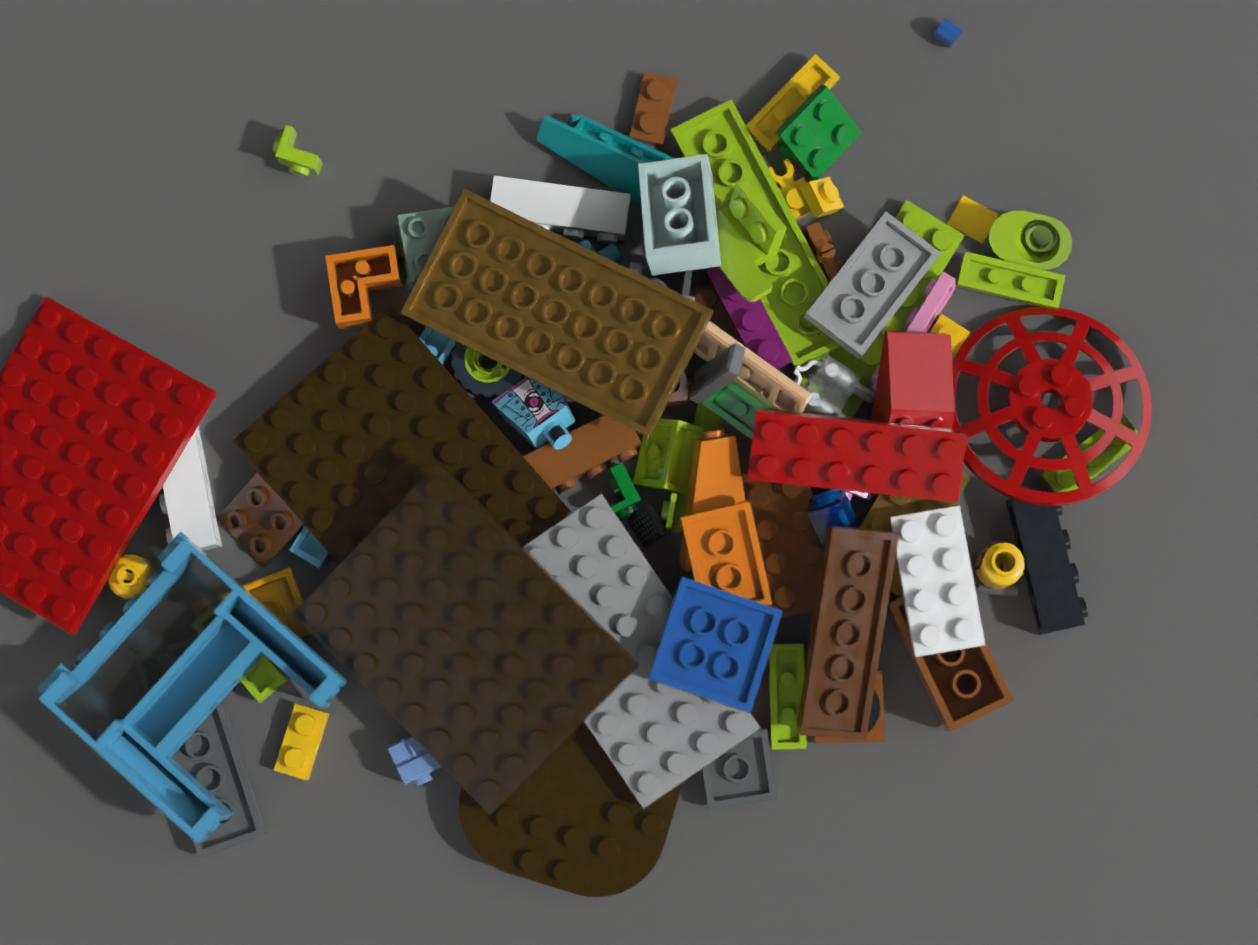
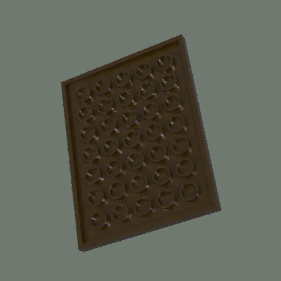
(373, 427)
(465, 638)

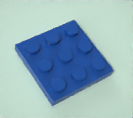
(715, 644)

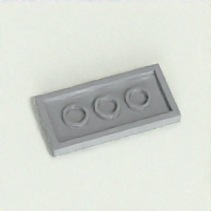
(872, 285)

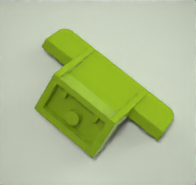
(747, 238)
(667, 455)

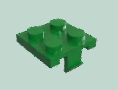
(817, 132)

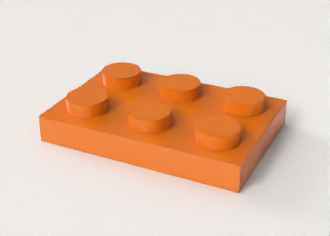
(727, 551)

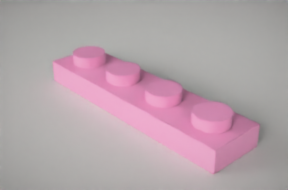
(922, 319)

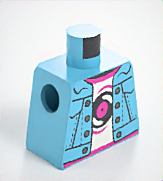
(537, 413)

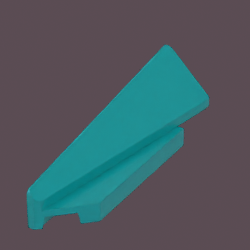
(599, 152)

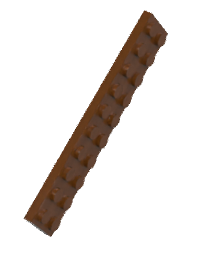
(779, 510)

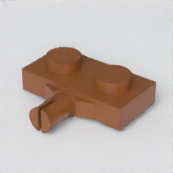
(822, 246)

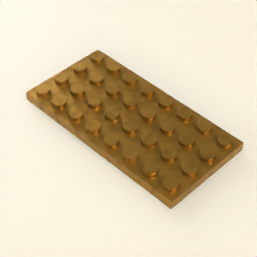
(557, 312)

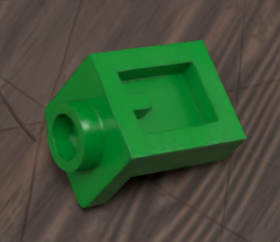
(622, 485)

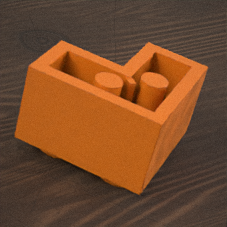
(355, 275)

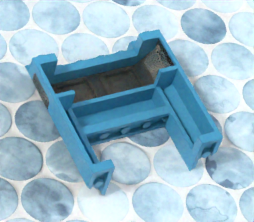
(169, 670)

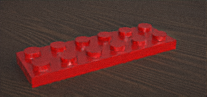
(857, 455)

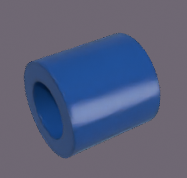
(947, 32)

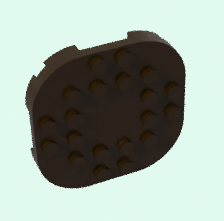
(572, 824)

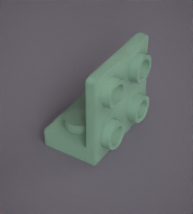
(415, 239)

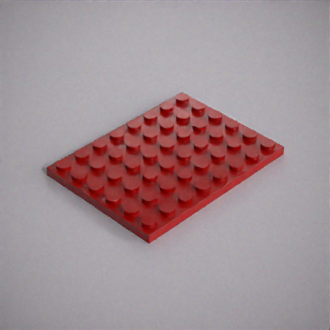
(82, 456)

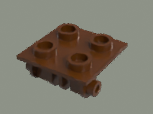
(260, 520)

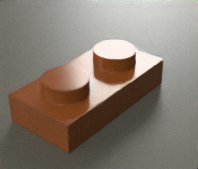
(653, 109)

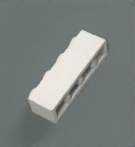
(565, 208)
(190, 499)

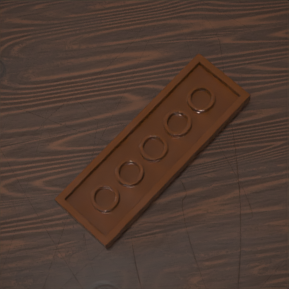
(847, 632)

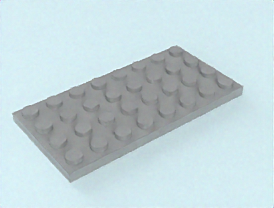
(645, 727)

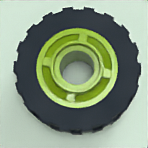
(478, 380)

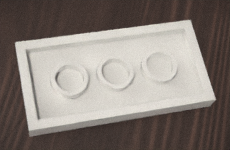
(937, 581)

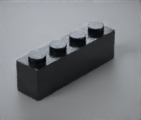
(1047, 568)

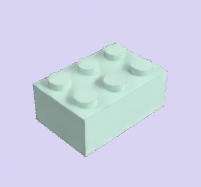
(679, 215)

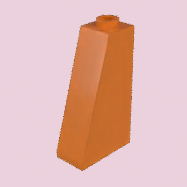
(713, 478)

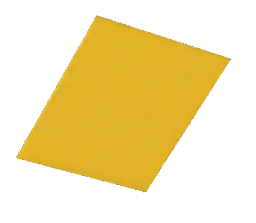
(972, 219)

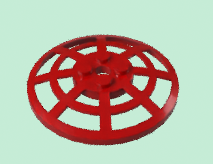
(1047, 423)

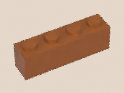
(586, 454)

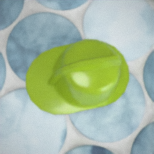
(1030, 239)

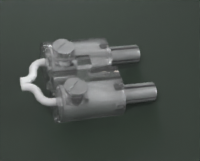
(830, 386)

